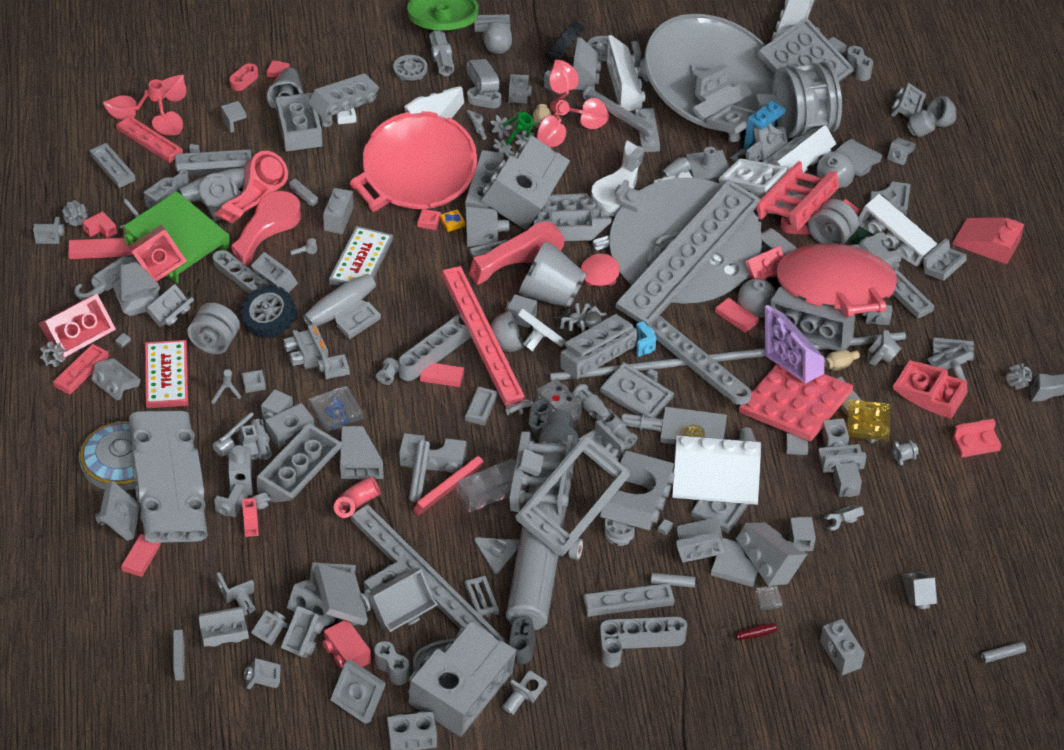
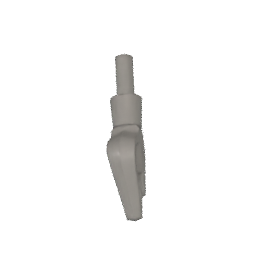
(477, 120)

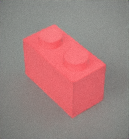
(346, 645)

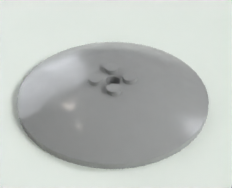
(696, 44)

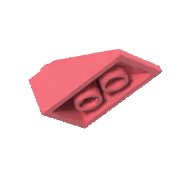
(990, 237)

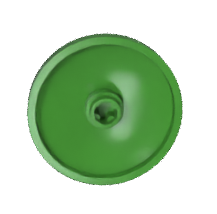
(443, 13)

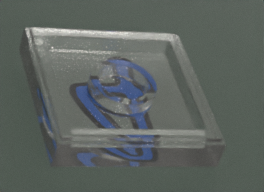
(336, 408)

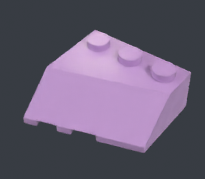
(790, 347)

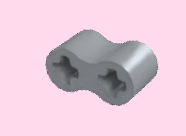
(860, 62)
(392, 663)

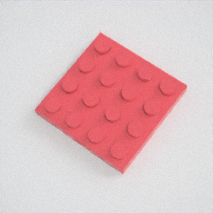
(793, 405)

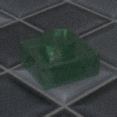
(860, 234)

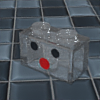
(560, 398)

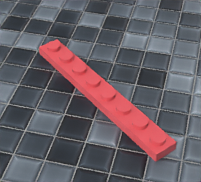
(482, 335)

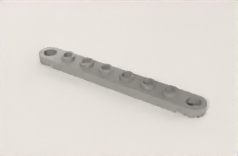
(700, 362)

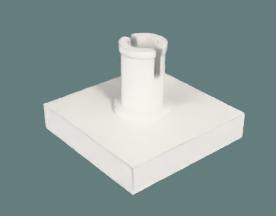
(540, 331)

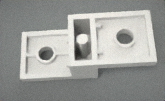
(758, 179)

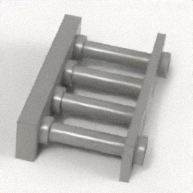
(522, 479)

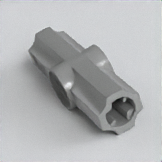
(441, 52)

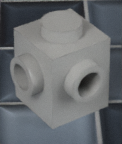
(519, 88)

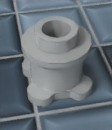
(904, 451)

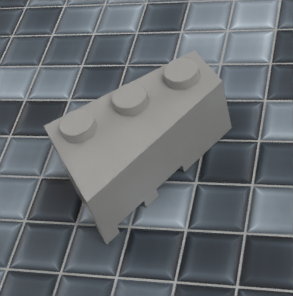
(770, 553)

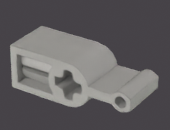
(165, 188)

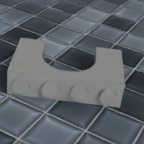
(641, 509)

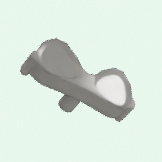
(514, 407)

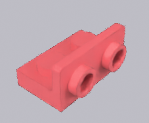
(764, 264)
(976, 438)

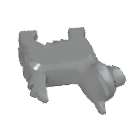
(874, 245)

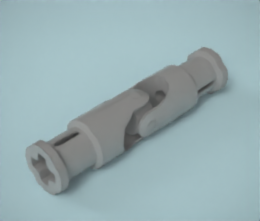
(596, 409)

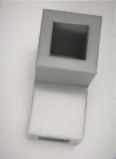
(247, 438)

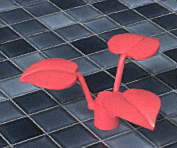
(594, 113)
(165, 124)

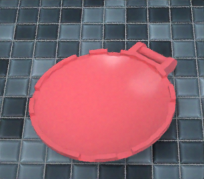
(417, 162)
(838, 277)

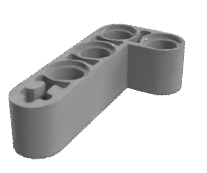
(668, 633)

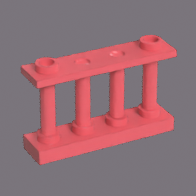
(804, 208)

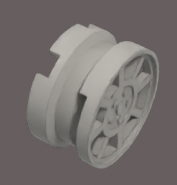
(618, 532)

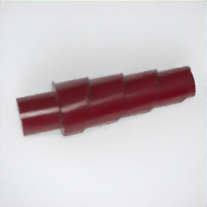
(758, 631)

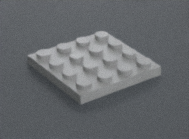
(803, 46)

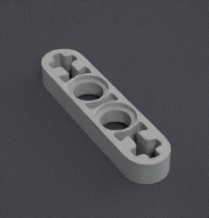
(238, 277)

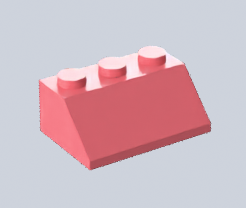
(78, 324)

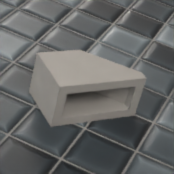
(920, 589)

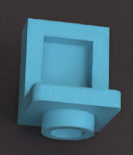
(646, 339)

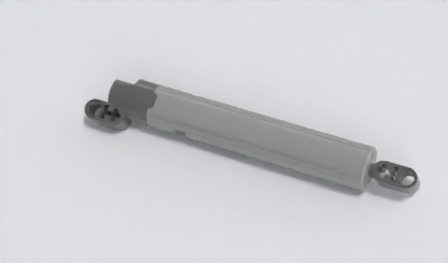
(535, 561)

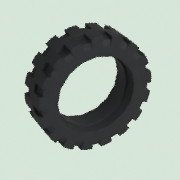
(564, 41)

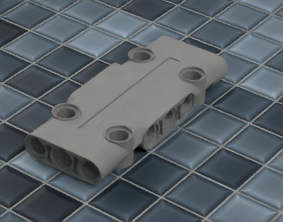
(167, 477)

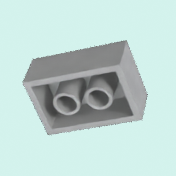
(298, 122)

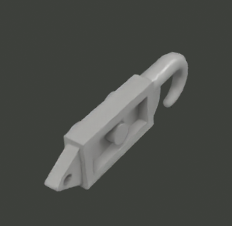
(105, 278)

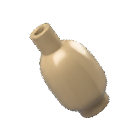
(540, 113)
(840, 359)

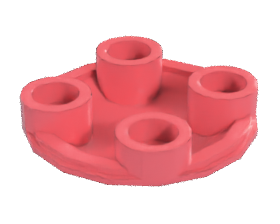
(600, 270)

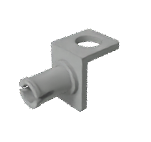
(238, 593)
(521, 693)

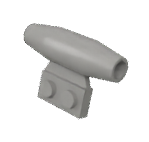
(191, 190)
(346, 307)

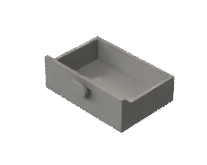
(402, 600)

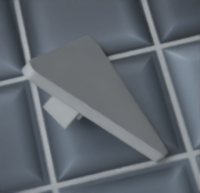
(497, 551)

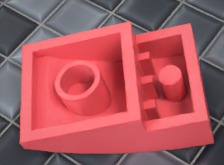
(931, 388)

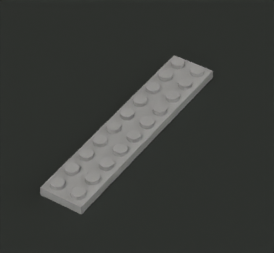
(687, 253)

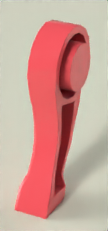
(262, 175)
(273, 214)
(517, 250)

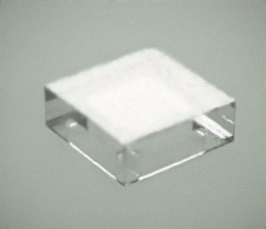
(768, 598)

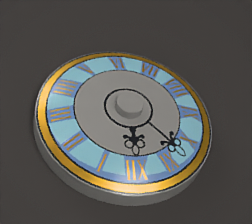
(108, 456)

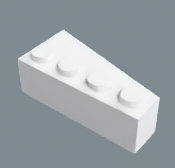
(901, 232)

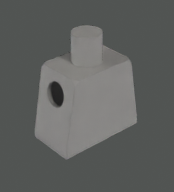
(483, 226)
(240, 462)

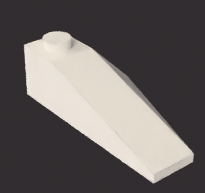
(444, 104)

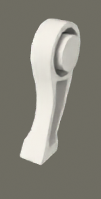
(604, 189)

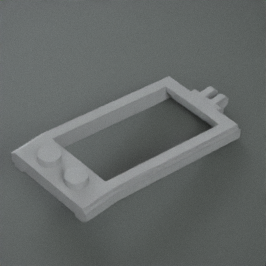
(547, 529)

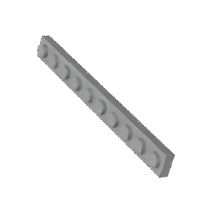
(397, 549)

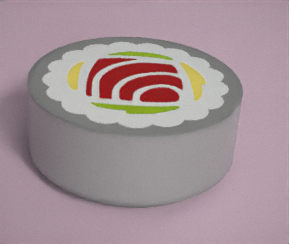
(576, 549)

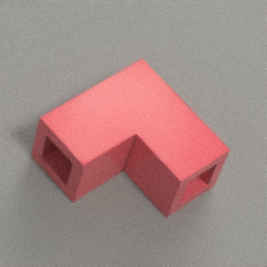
(99, 223)
(250, 517)

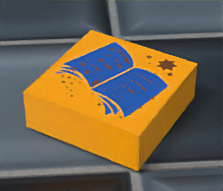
(452, 220)

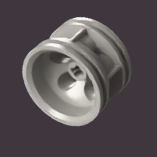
(809, 96)

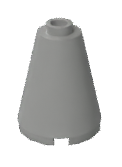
(285, 84)

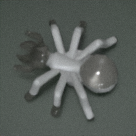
(583, 320)

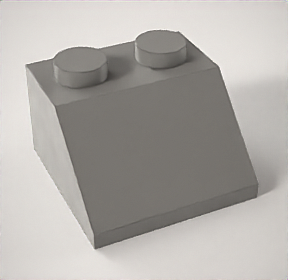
(586, 65)

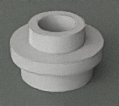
(262, 501)

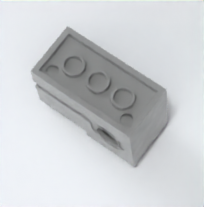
(525, 182)
(461, 678)

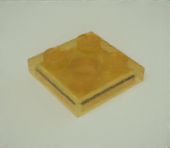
(868, 420)

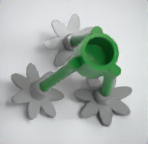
(523, 122)

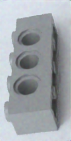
(343, 95)
(486, 167)

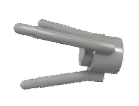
(222, 445)

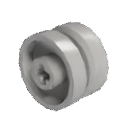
(833, 222)
(213, 328)

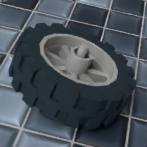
(260, 303)

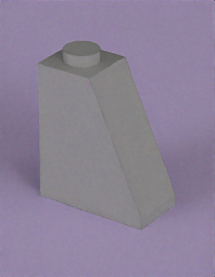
(359, 455)

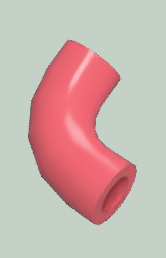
(356, 496)

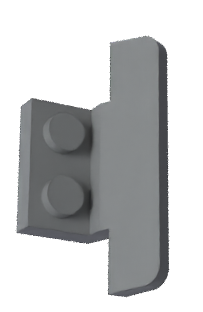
(716, 92)

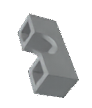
(447, 459)

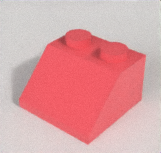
(157, 253)

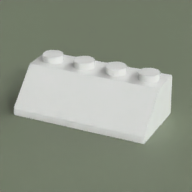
(624, 75)
(804, 149)

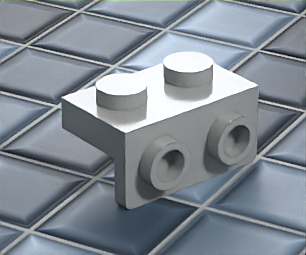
(943, 261)
(168, 305)
(603, 436)
(839, 455)
(223, 626)
(302, 632)

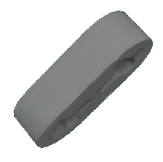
(484, 99)

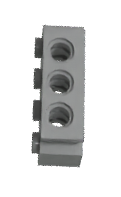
(598, 346)

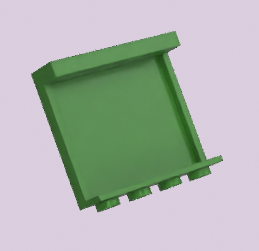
(187, 226)

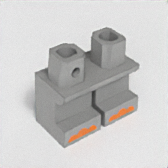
(307, 346)

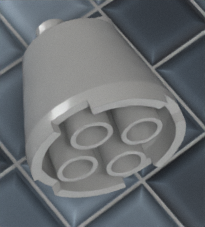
(552, 277)

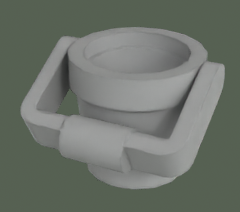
(883, 348)

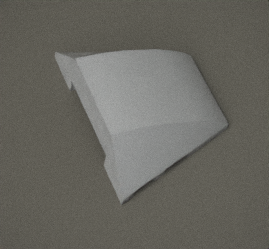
(574, 216)

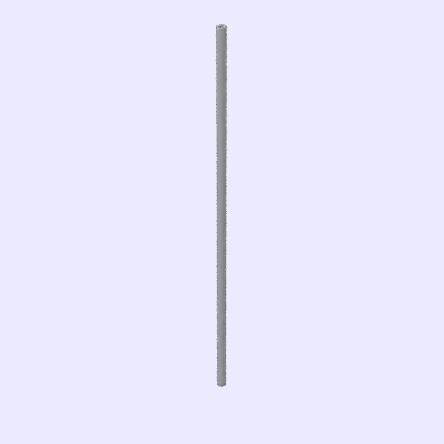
(717, 357)

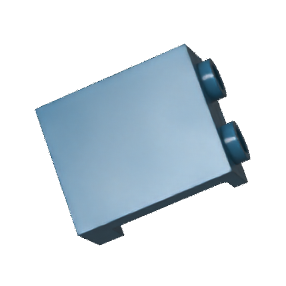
(762, 119)

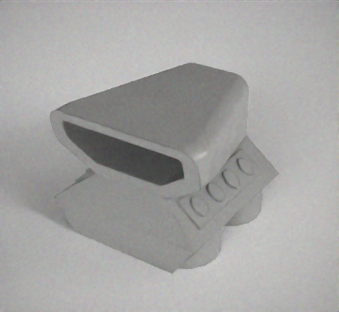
(135, 289)

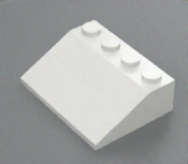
(716, 470)

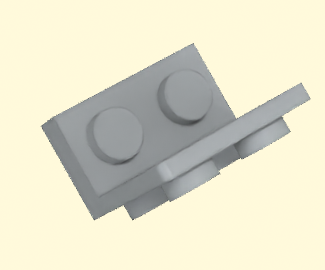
(700, 540)

